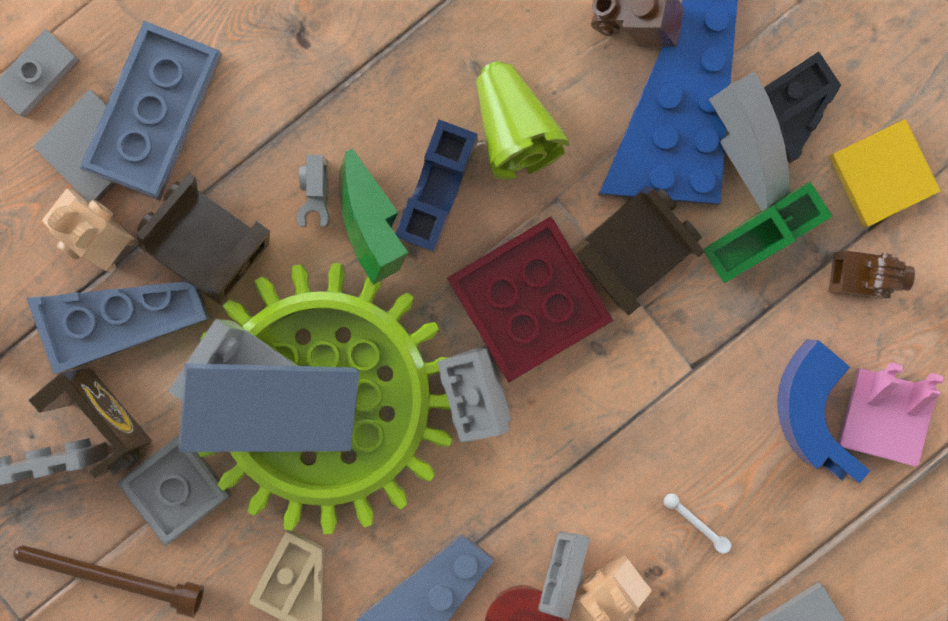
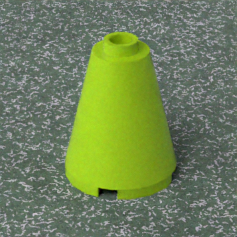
(516, 123)

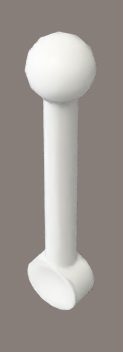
(721, 543)

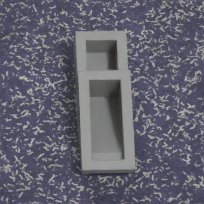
(754, 139)

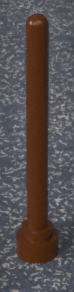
(183, 598)

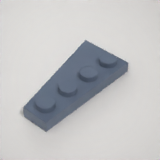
(105, 322)

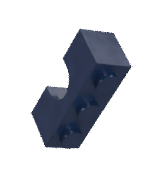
(437, 186)

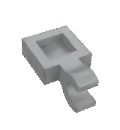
(315, 181)

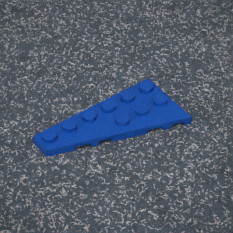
(674, 126)

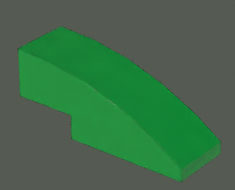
(369, 220)
(767, 232)

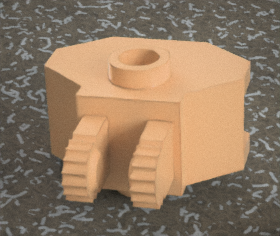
(87, 230)
(610, 593)

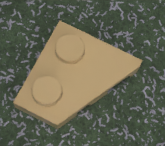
(293, 581)

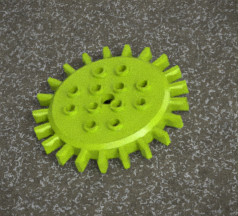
(380, 445)

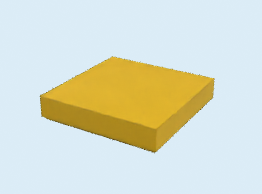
(884, 173)

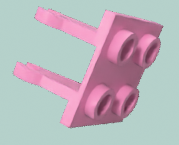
(889, 414)

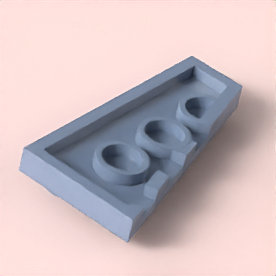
(436, 587)

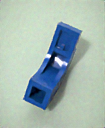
(801, 410)

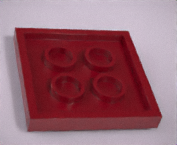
(530, 299)

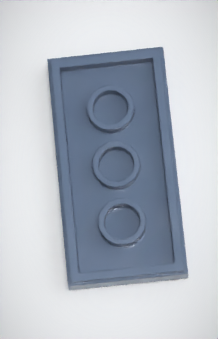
(151, 110)
(267, 408)

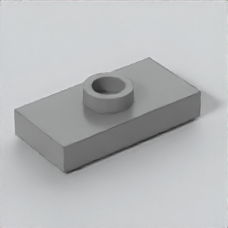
(35, 73)
(564, 574)

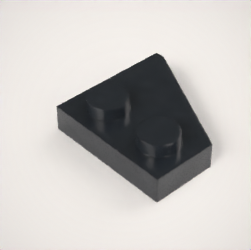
(800, 101)

